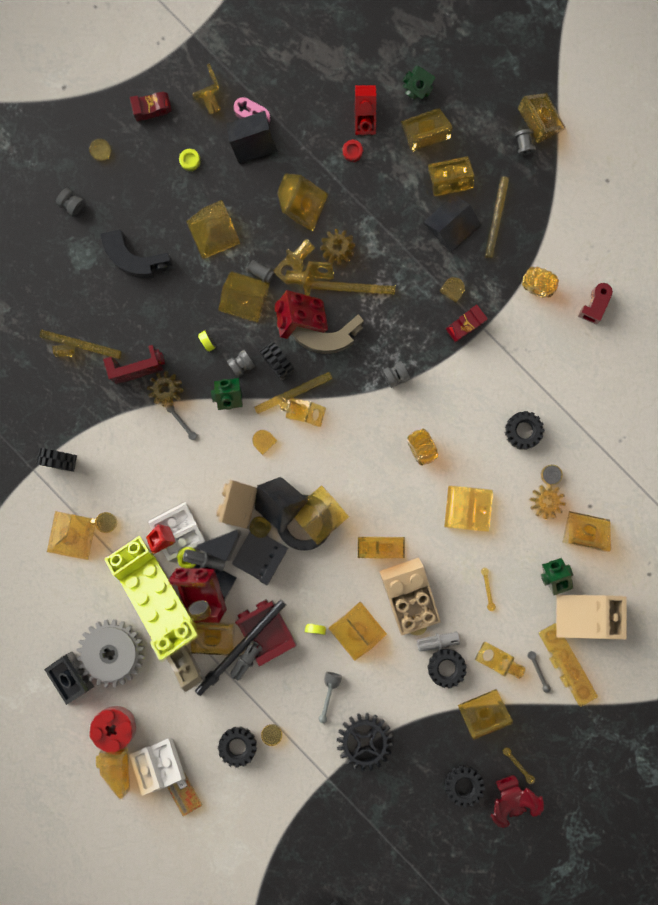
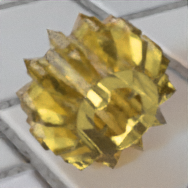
(345, 243)
(540, 282)
(165, 381)
(422, 447)
(552, 496)

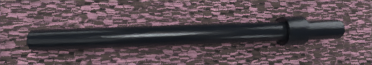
(213, 676)

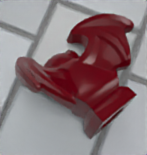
(514, 801)

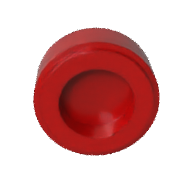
(352, 150)

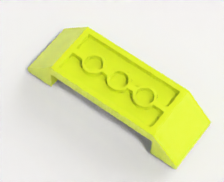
(153, 597)

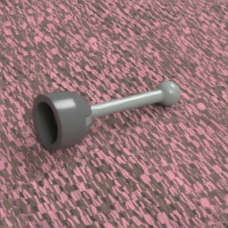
(332, 681)

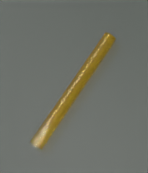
(496, 217)
(352, 287)
(80, 344)
(293, 392)

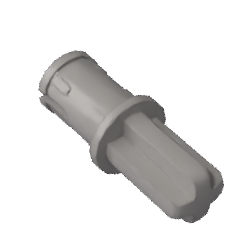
(438, 641)

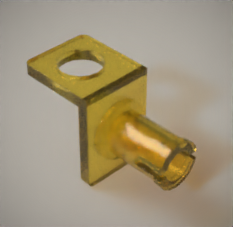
(208, 93)
(294, 259)
(307, 277)
(302, 411)
(501, 661)

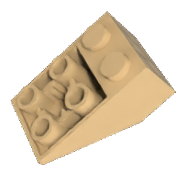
(237, 504)
(410, 595)
(591, 616)

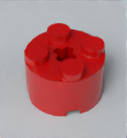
(101, 726)

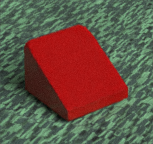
(160, 538)

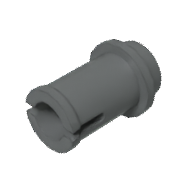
(261, 271)

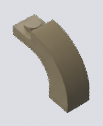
(328, 342)
(185, 668)

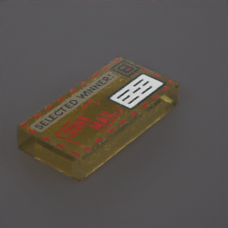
(184, 796)

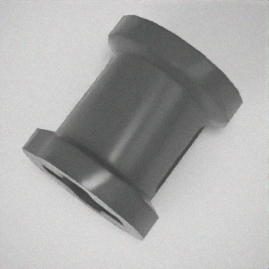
(525, 142)

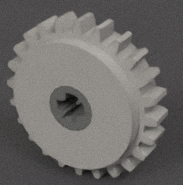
(104, 667)

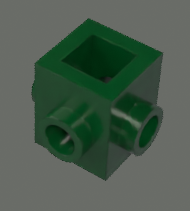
(425, 80)
(227, 394)
(557, 576)

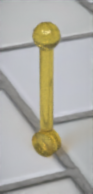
(490, 606)
(529, 778)

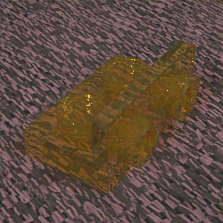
(451, 176)

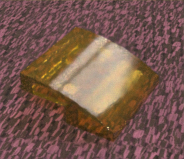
(468, 508)

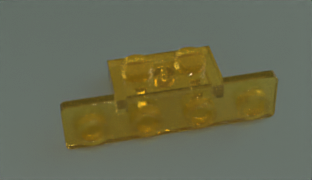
(568, 666)

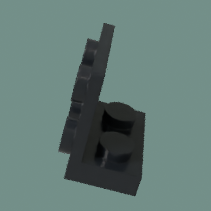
(260, 557)

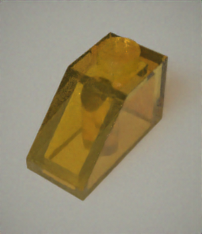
(381, 547)

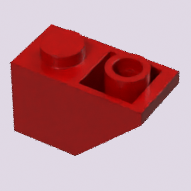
(365, 109)

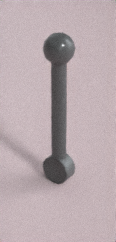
(192, 435)
(532, 655)

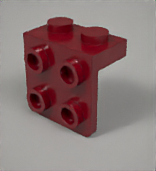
(300, 311)

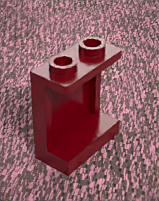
(135, 370)
(197, 586)
(273, 639)

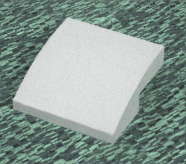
(183, 528)
(157, 766)

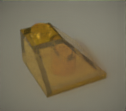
(301, 200)
(213, 230)
(71, 535)
(115, 771)

